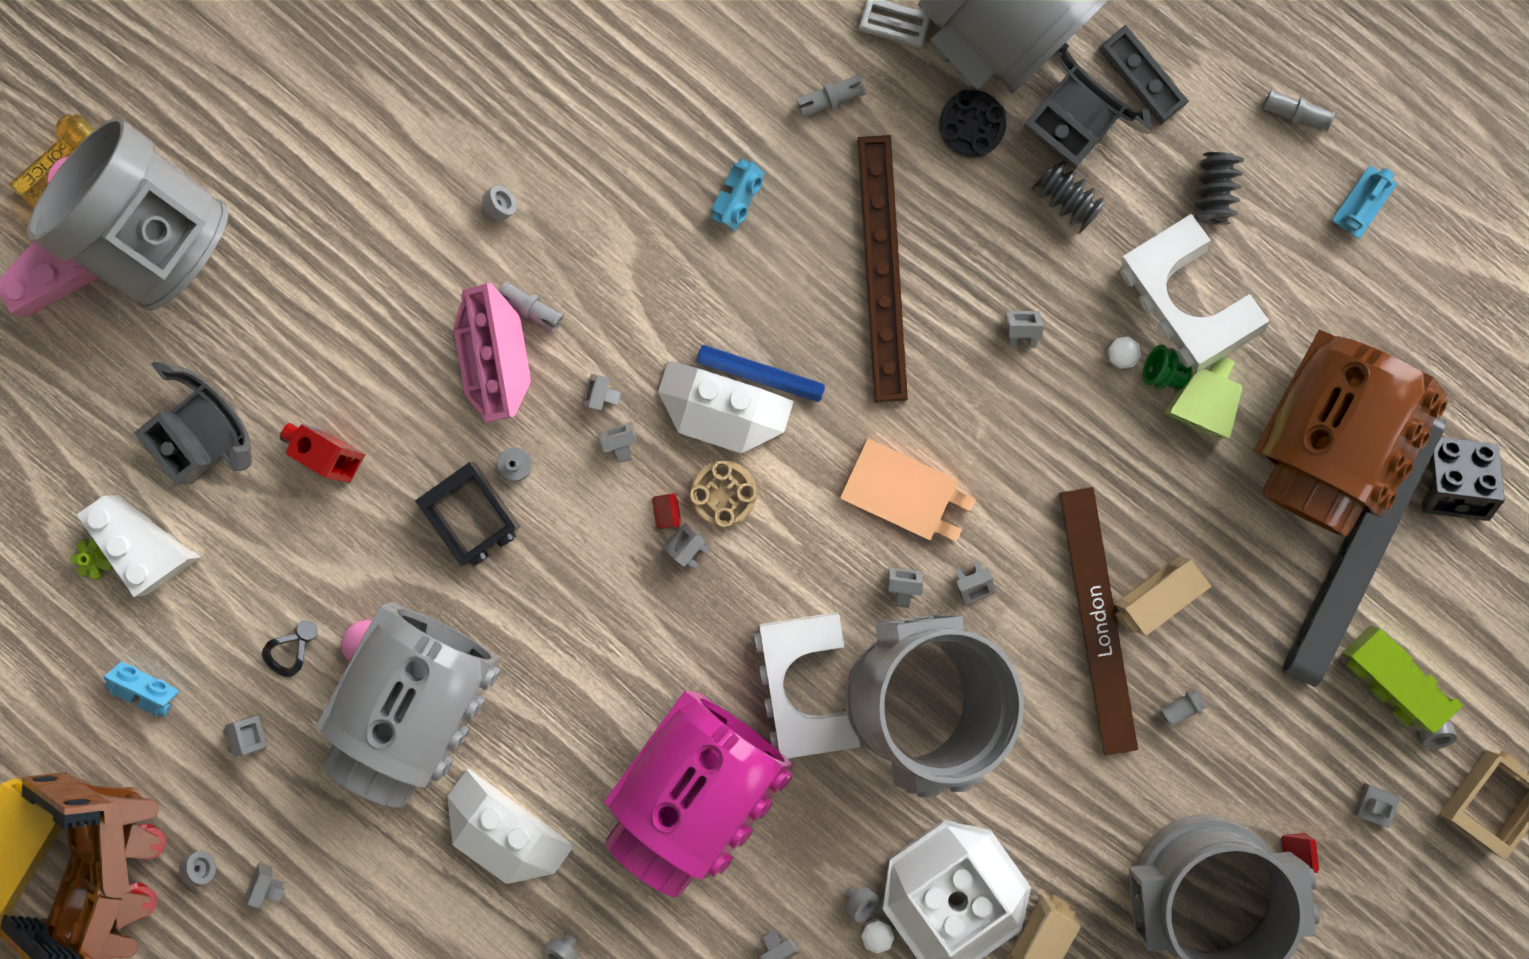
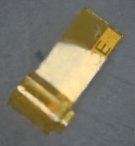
(70, 132)

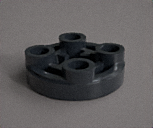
(972, 124)

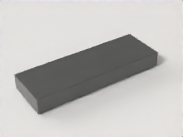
(1143, 74)

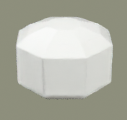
(1123, 353)
(877, 935)

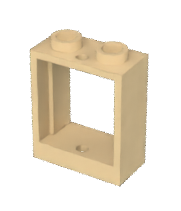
(1161, 596)
(1517, 823)
(1047, 931)

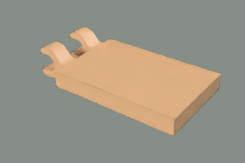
(904, 491)

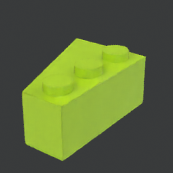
(1399, 681)

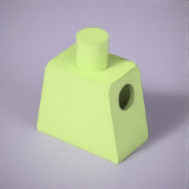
(1208, 400)

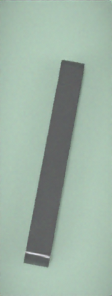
(1350, 577)

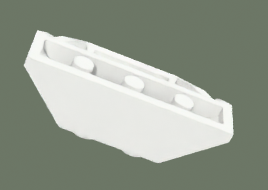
(722, 408)
(502, 833)

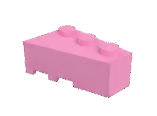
(40, 280)

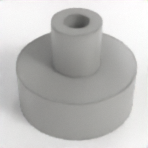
(498, 203)
(522, 466)
(1442, 738)
(197, 868)
(861, 903)
(561, 949)

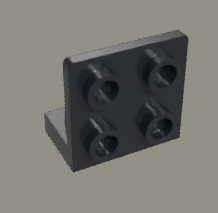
(1465, 480)

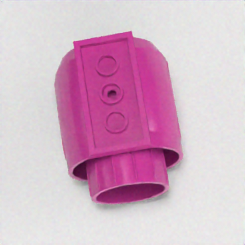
(693, 795)

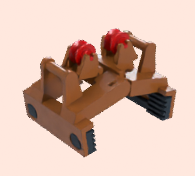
(95, 887)

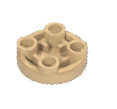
(723, 493)

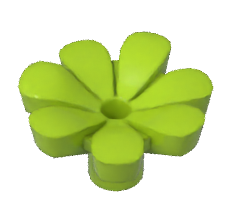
(90, 560)

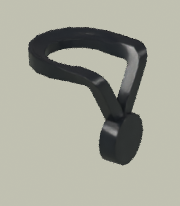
(303, 632)

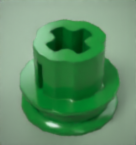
(1166, 369)

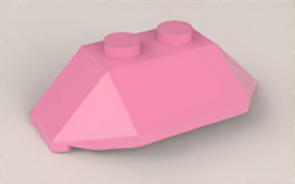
(491, 352)

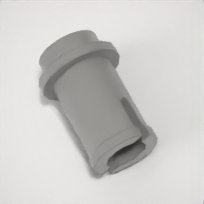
(1184, 708)

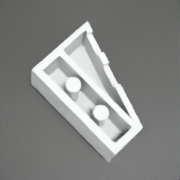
(134, 544)

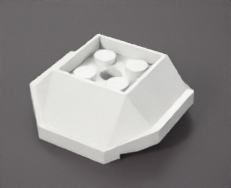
(947, 861)

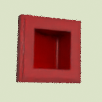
(666, 511)
(1303, 847)

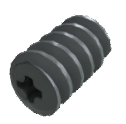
(1218, 188)
(1070, 195)

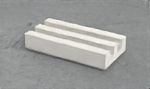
(891, 34)

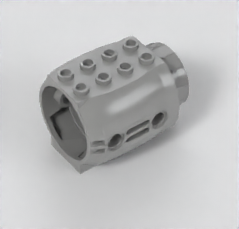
(404, 705)

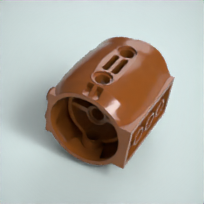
(1347, 432)

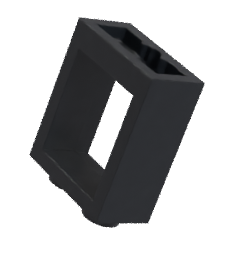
(445, 489)

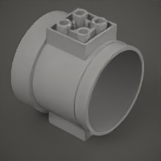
(1004, 35)
(128, 216)
(989, 714)
(1189, 841)

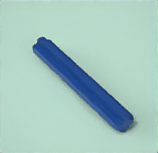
(760, 373)

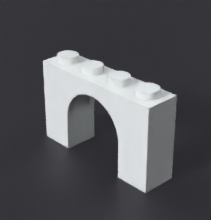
(1199, 339)
(798, 732)

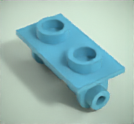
(745, 181)
(1365, 201)
(127, 682)

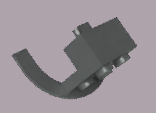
(1079, 113)
(196, 431)

